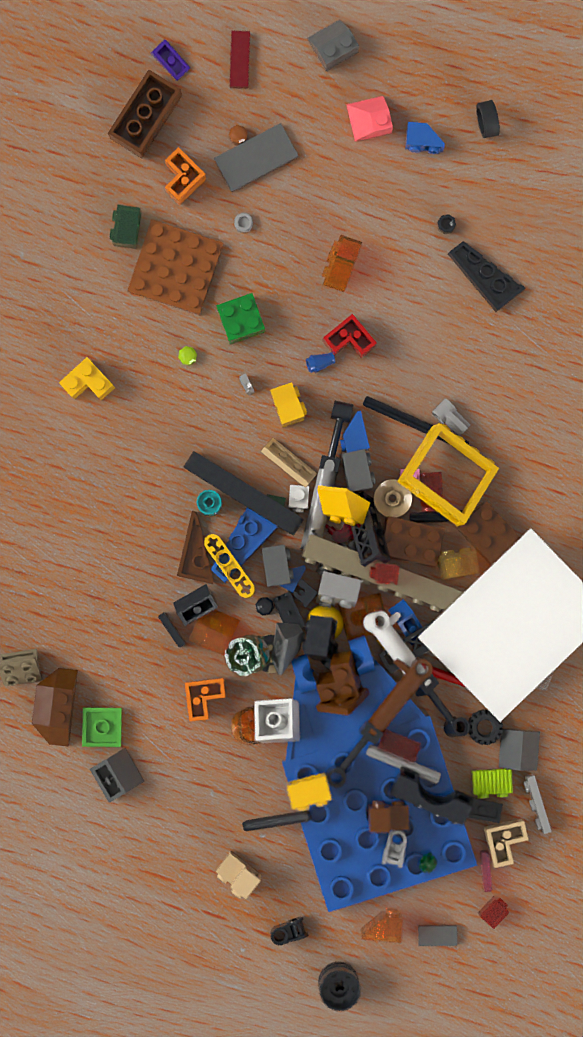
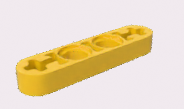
(228, 567)

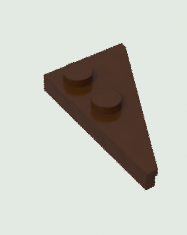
(194, 557)

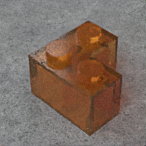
(342, 260)

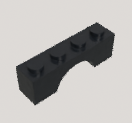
(452, 806)

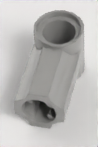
(448, 414)

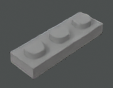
(536, 804)

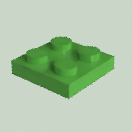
(102, 727)

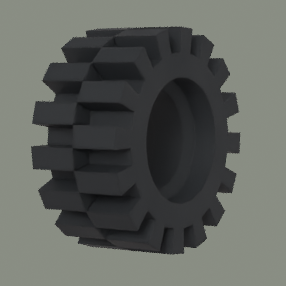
(493, 735)

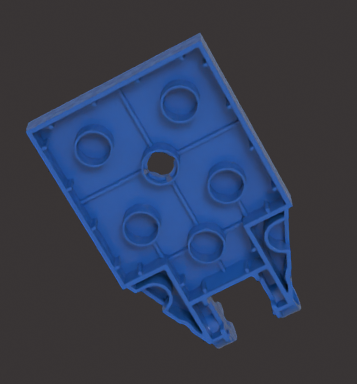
(338, 834)

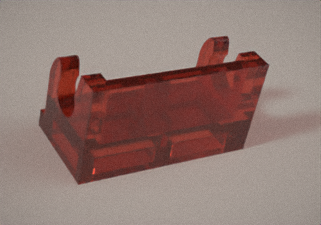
(433, 482)
(399, 745)

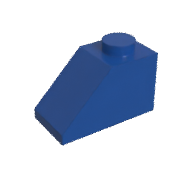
(355, 435)
(408, 621)

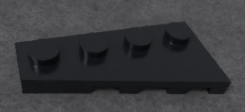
(485, 276)

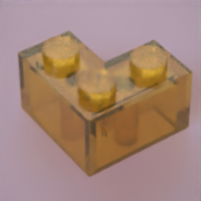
(458, 564)

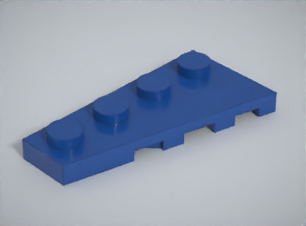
(245, 540)

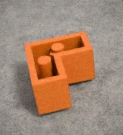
(187, 176)
(198, 695)

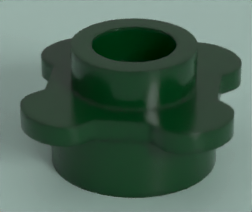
(428, 863)

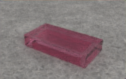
(485, 871)

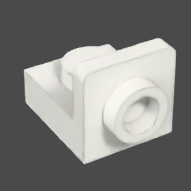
(298, 498)

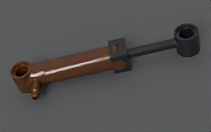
(374, 727)

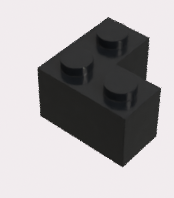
(320, 638)

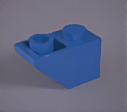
(422, 137)

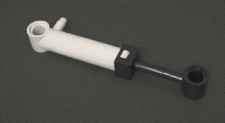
(398, 649)

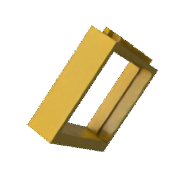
(429, 496)

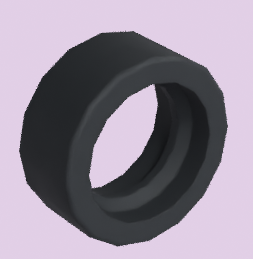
(487, 119)

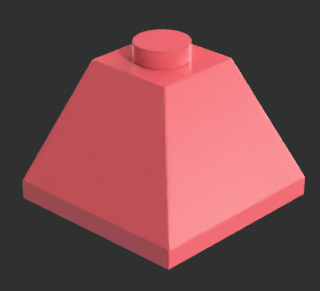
(369, 118)

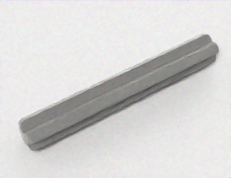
(386, 757)

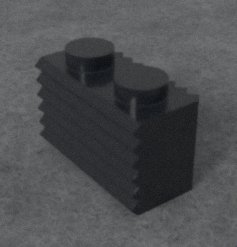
(195, 604)

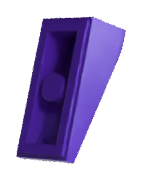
(170, 60)

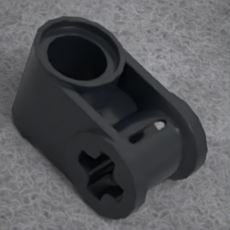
(290, 931)

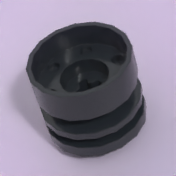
(341, 996)

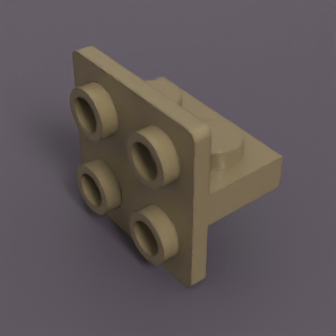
(20, 667)

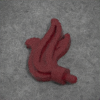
(342, 535)

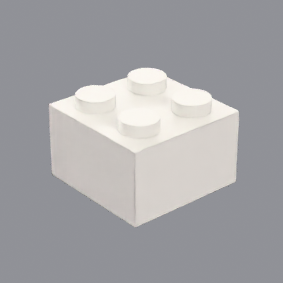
(277, 721)

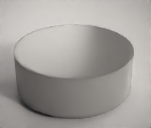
(243, 222)

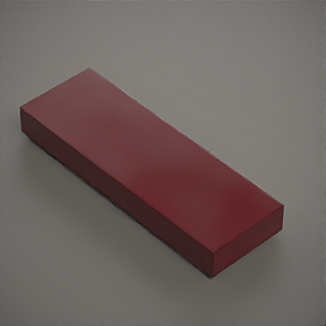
(239, 59)

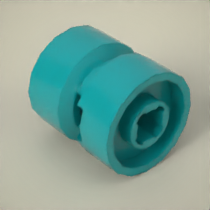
(209, 502)

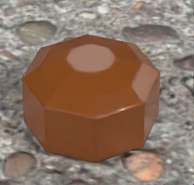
(238, 134)

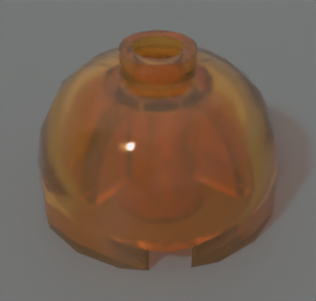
(243, 726)

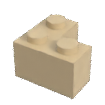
(499, 838)
(239, 875)

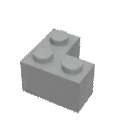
(338, 589)

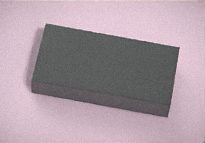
(437, 935)

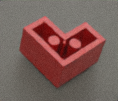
(352, 333)

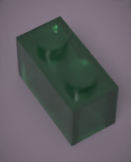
(126, 226)

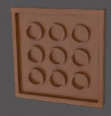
(175, 267)

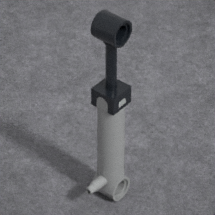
(327, 473)

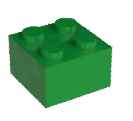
(240, 318)

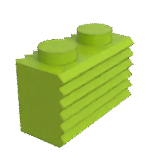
(492, 782)

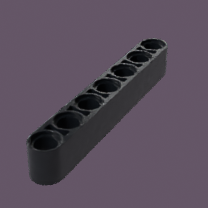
(243, 493)

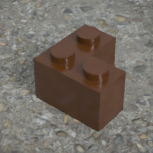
(341, 681)
(388, 817)

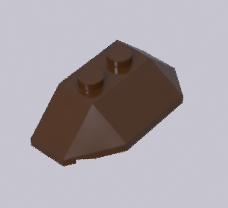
(55, 706)

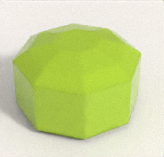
(187, 355)

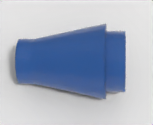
(320, 361)

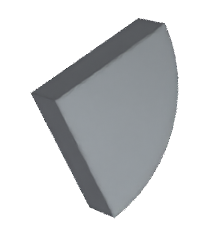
(246, 384)

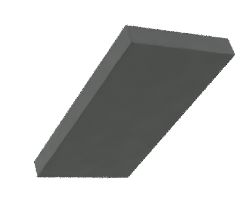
(256, 157)

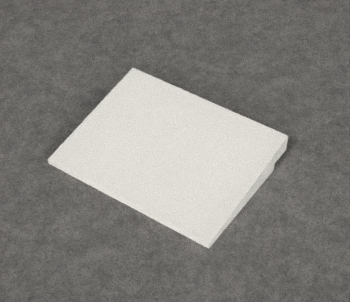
(511, 625)

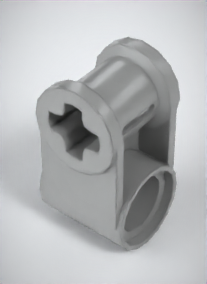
(394, 851)

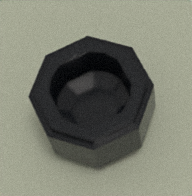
(446, 224)
(264, 606)

